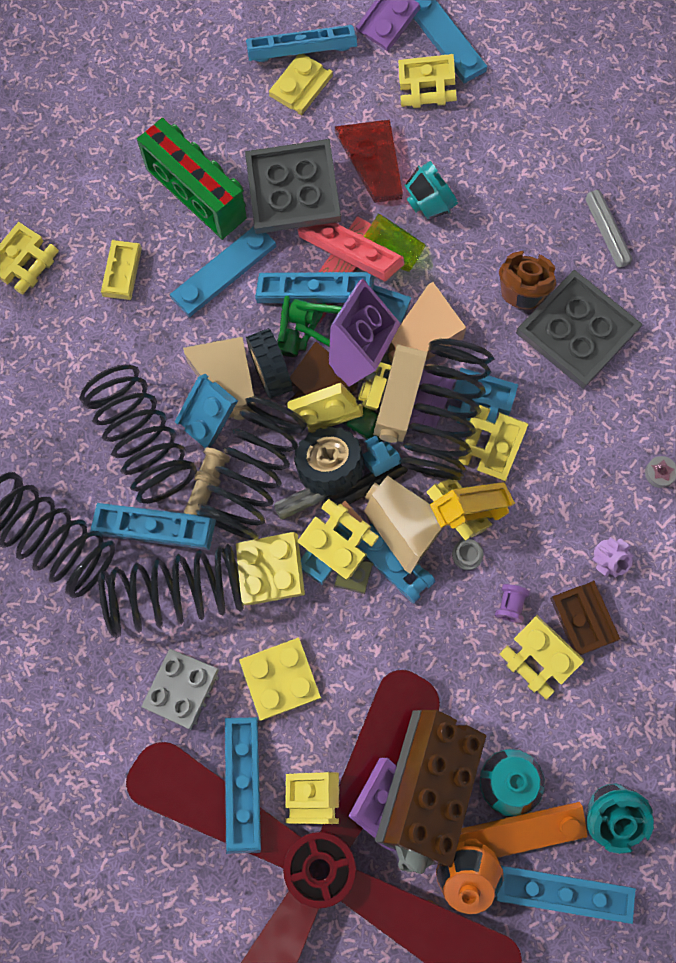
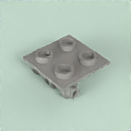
(180, 689)

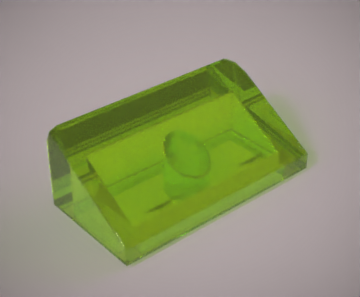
(395, 239)

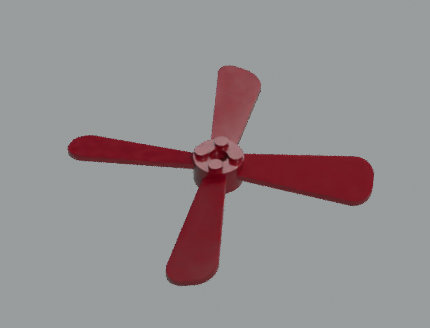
(191, 794)

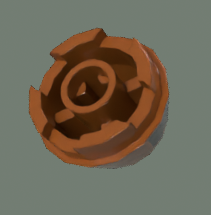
(526, 280)

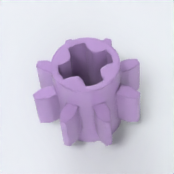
(613, 557)

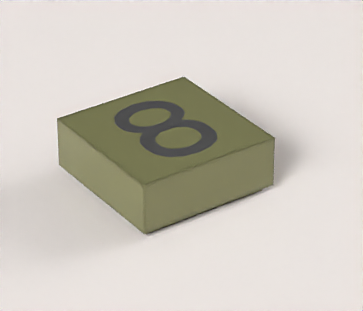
(359, 579)

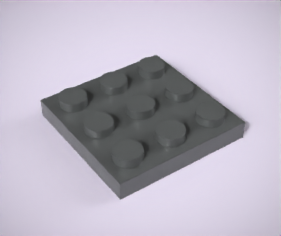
(292, 186)
(578, 328)

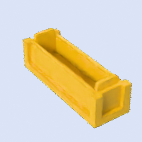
(472, 504)

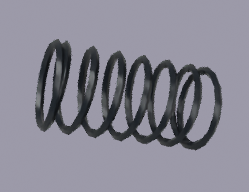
(119, 397)
(265, 420)
(445, 471)
(7, 523)
(112, 619)

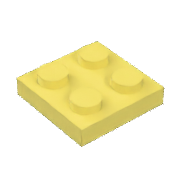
(270, 569)
(279, 679)

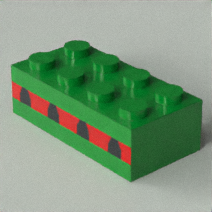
(193, 177)

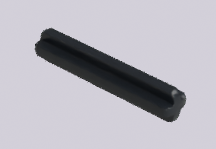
(364, 484)

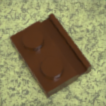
(585, 618)

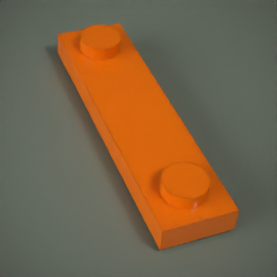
(528, 830)

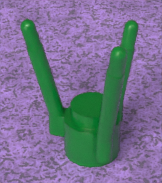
(306, 313)
(289, 339)

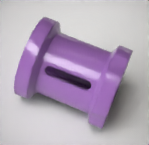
(512, 603)

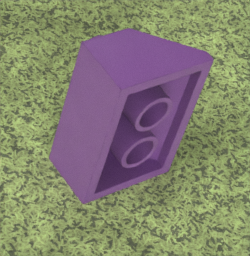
(360, 334)

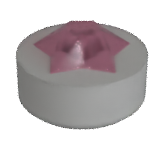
(661, 472)

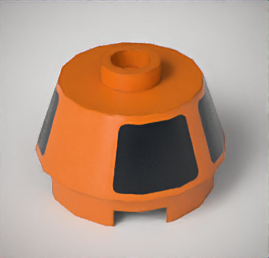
(471, 880)

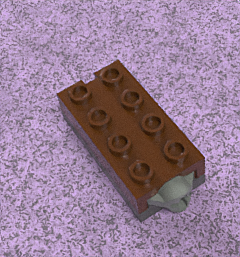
(430, 790)

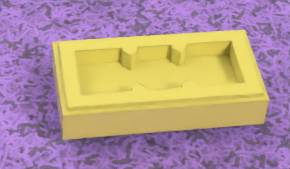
(121, 270)

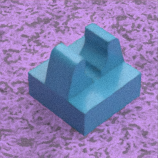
(380, 456)

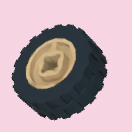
(269, 363)
(329, 461)

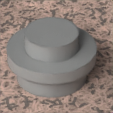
(467, 554)

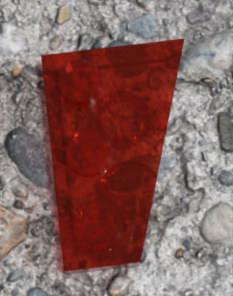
(373, 157)

